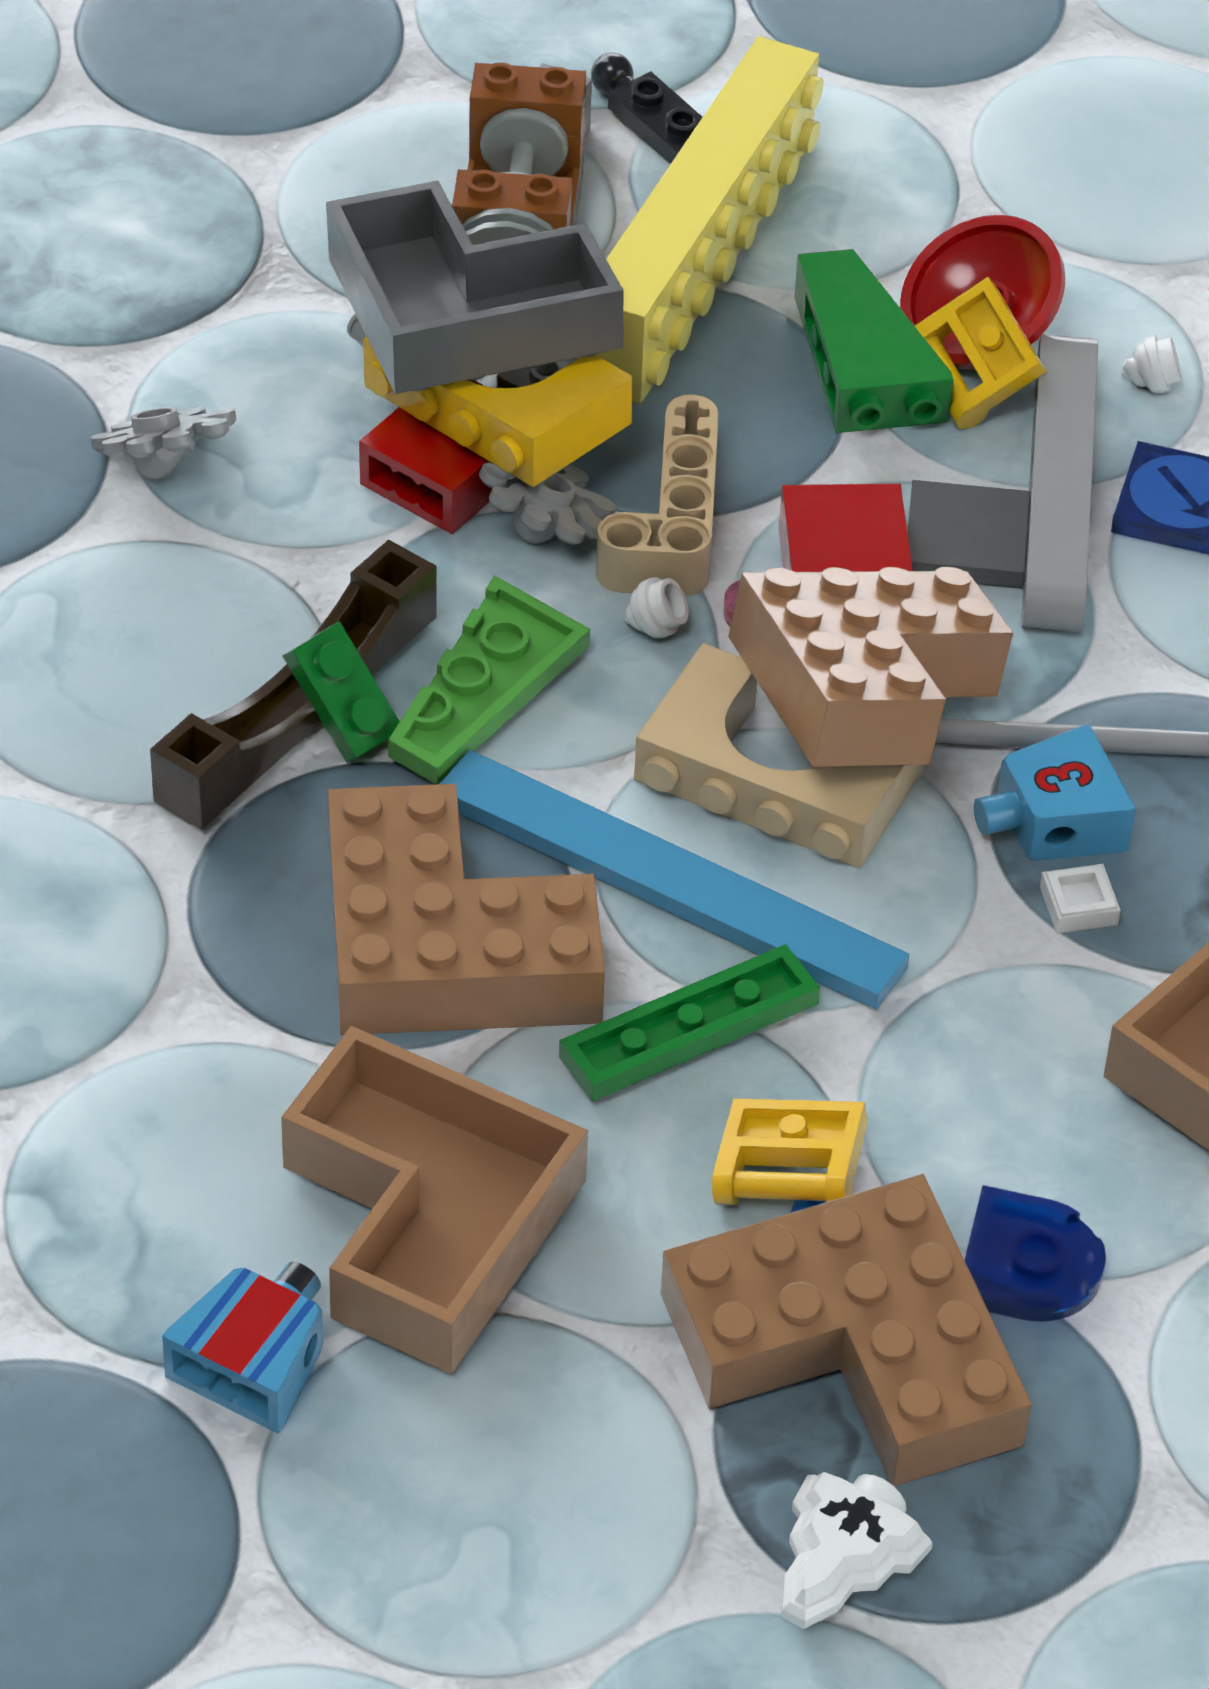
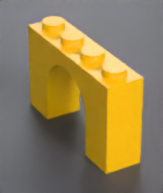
(524, 428)

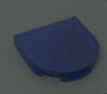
(1033, 1256)

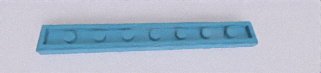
(675, 879)

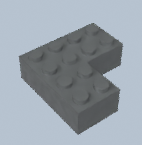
(465, 309)

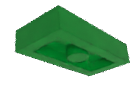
(342, 691)

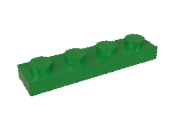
(688, 1022)

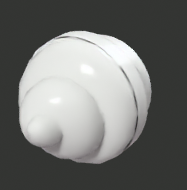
(1154, 365)
(657, 607)

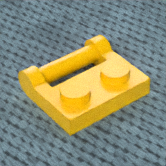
(991, 343)
(789, 1136)

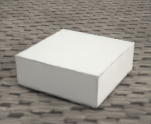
(1080, 898)

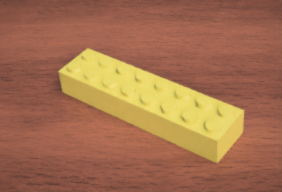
(712, 204)

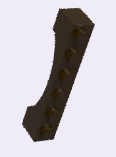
(217, 758)

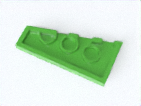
(491, 673)

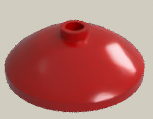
(1001, 247)

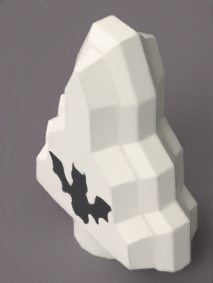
(846, 1544)

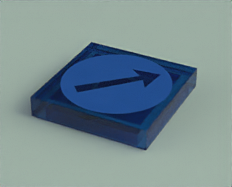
(1165, 498)

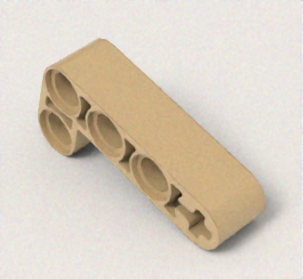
(680, 536)

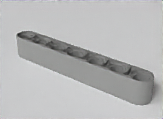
(1060, 485)

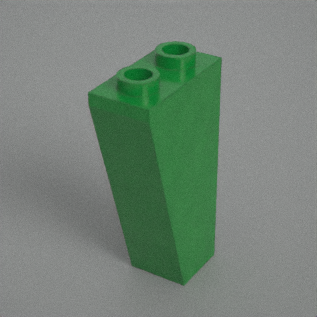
(866, 349)

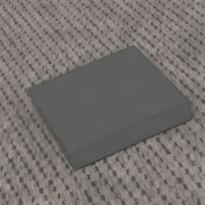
(969, 530)

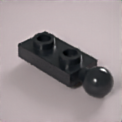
(645, 104)

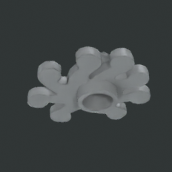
(163, 436)
(549, 506)

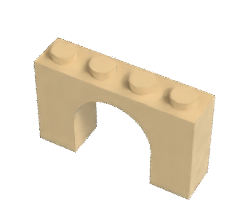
(691, 756)

